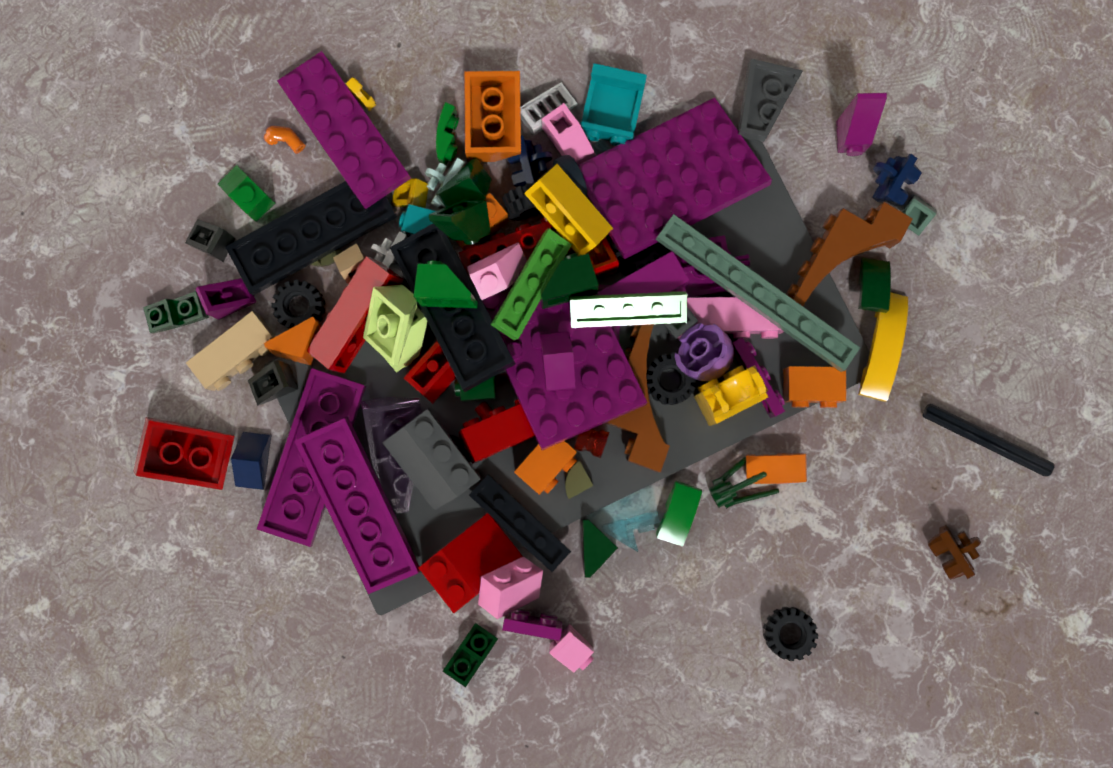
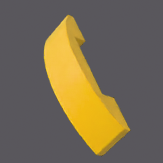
(885, 350)

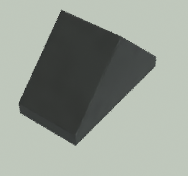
(210, 239)
(272, 382)

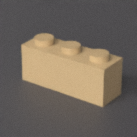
(231, 352)

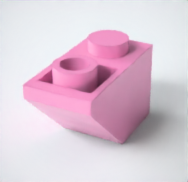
(567, 134)

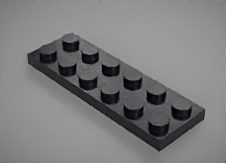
(305, 236)
(464, 334)

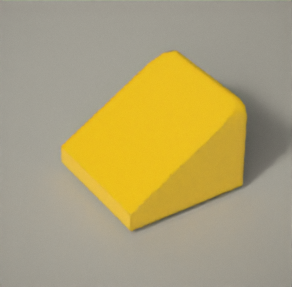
(411, 192)

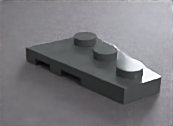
(764, 96)

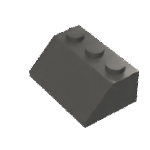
(432, 459)

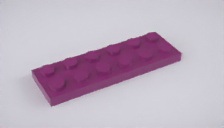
(344, 130)
(293, 503)
(357, 505)

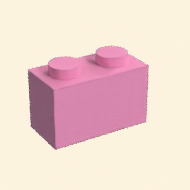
(510, 587)

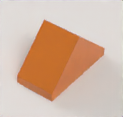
(295, 342)

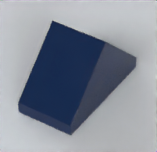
(251, 460)

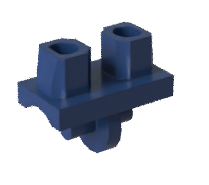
(532, 161)
(892, 176)

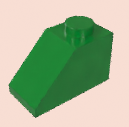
(246, 193)
(440, 287)

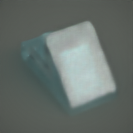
(623, 529)

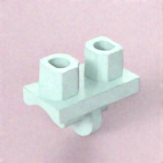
(436, 176)

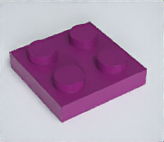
(544, 626)

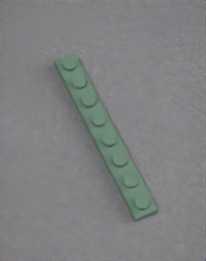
(758, 293)

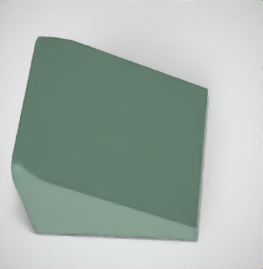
(920, 212)

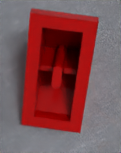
(603, 259)

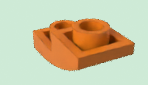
(779, 467)

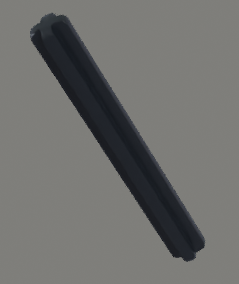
(988, 440)

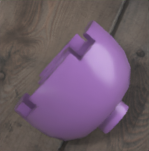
(705, 352)

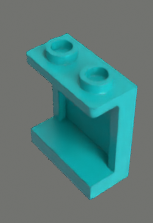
(612, 104)

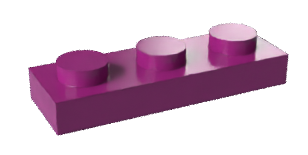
(745, 354)

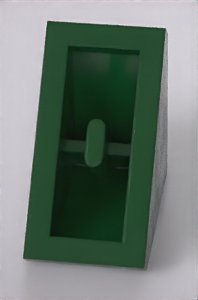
(469, 183)
(596, 548)

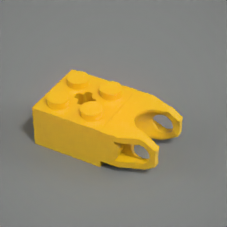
(734, 394)

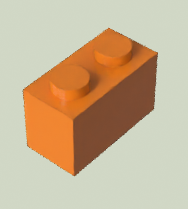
(814, 385)
(544, 465)

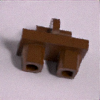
(959, 564)

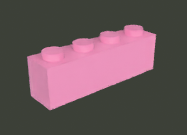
(732, 317)

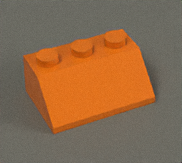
(492, 115)

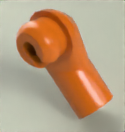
(284, 134)

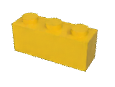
(568, 210)

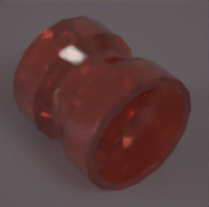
(592, 441)

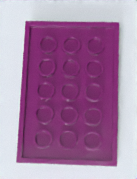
(677, 168)
(602, 375)

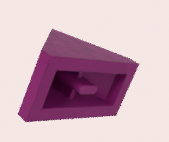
(224, 298)
(558, 361)

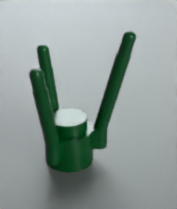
(724, 493)

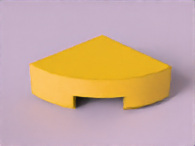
(357, 91)

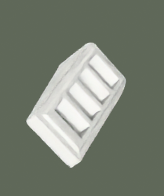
(534, 104)

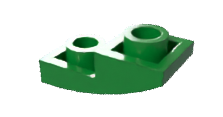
(445, 142)
(679, 513)

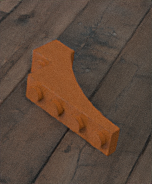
(845, 238)
(648, 446)

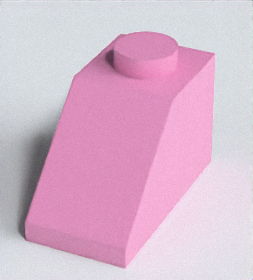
(497, 271)
(572, 650)

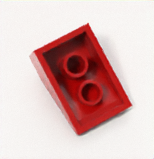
(183, 454)
(458, 566)

